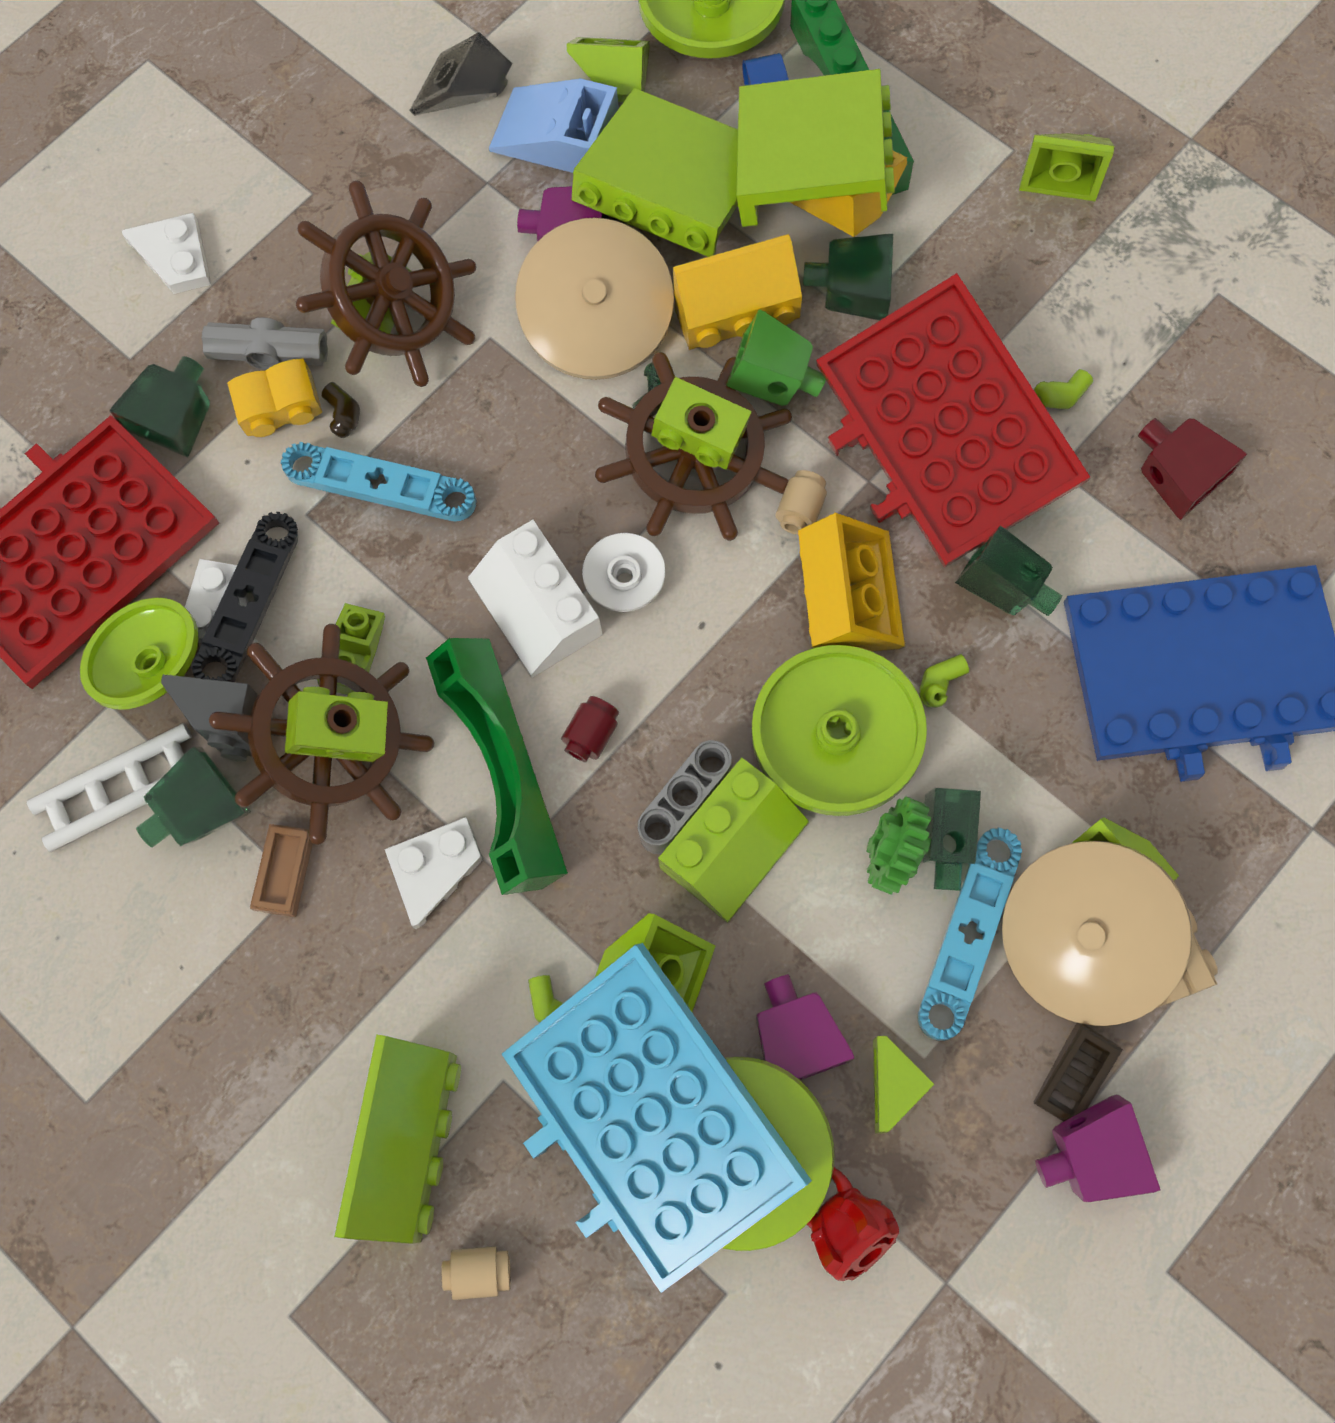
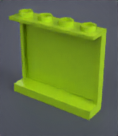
(813, 140)
(662, 172)

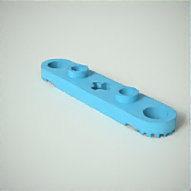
(405, 489)
(959, 963)

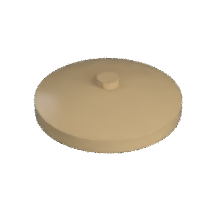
(594, 298)
(1097, 933)

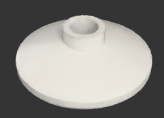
(620, 555)

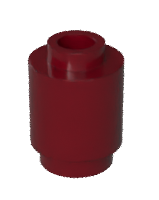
(590, 729)

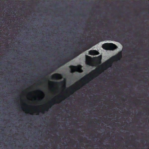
(256, 573)

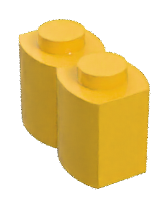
(275, 398)

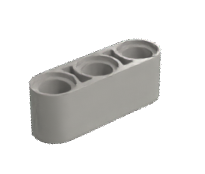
(689, 777)

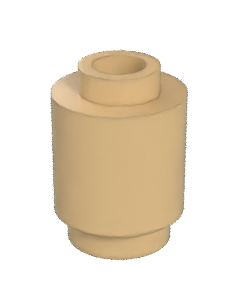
(801, 501)
(476, 1273)

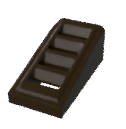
(1101, 1068)

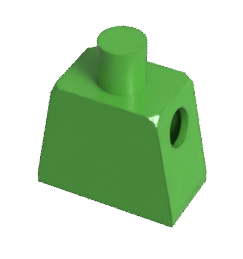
(774, 362)

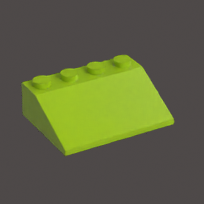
(398, 1143)

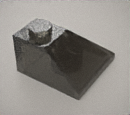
(463, 76)

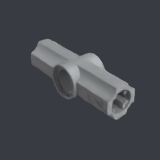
(264, 343)

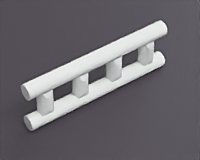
(91, 782)

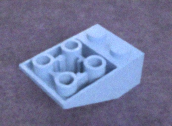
(554, 122)

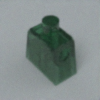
(855, 275)
(165, 406)
(1009, 575)
(190, 802)
(957, 815)

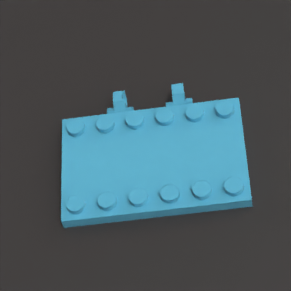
(652, 1119)

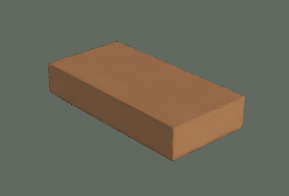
(282, 871)

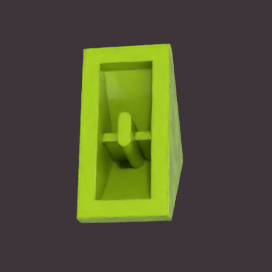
(896, 1084)

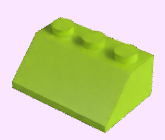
(733, 840)

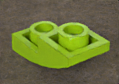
(358, 637)

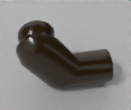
(345, 410)

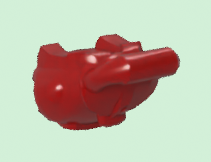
(851, 1231)

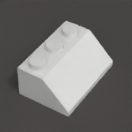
(534, 599)

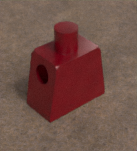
(1187, 462)

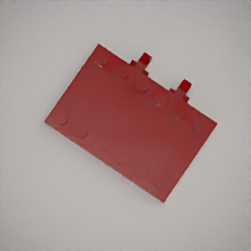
(949, 421)
(87, 544)

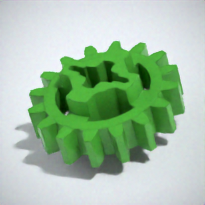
(898, 845)

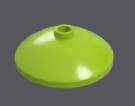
(134, 650)

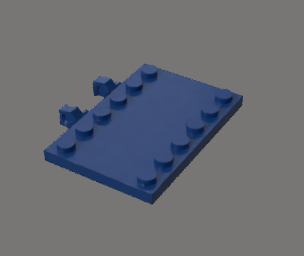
(1206, 666)

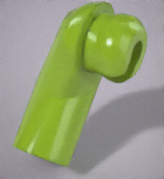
(1062, 394)
(937, 678)
(542, 997)

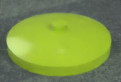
(711, 26)
(839, 730)
(806, 1133)

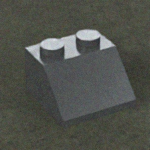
(201, 698)

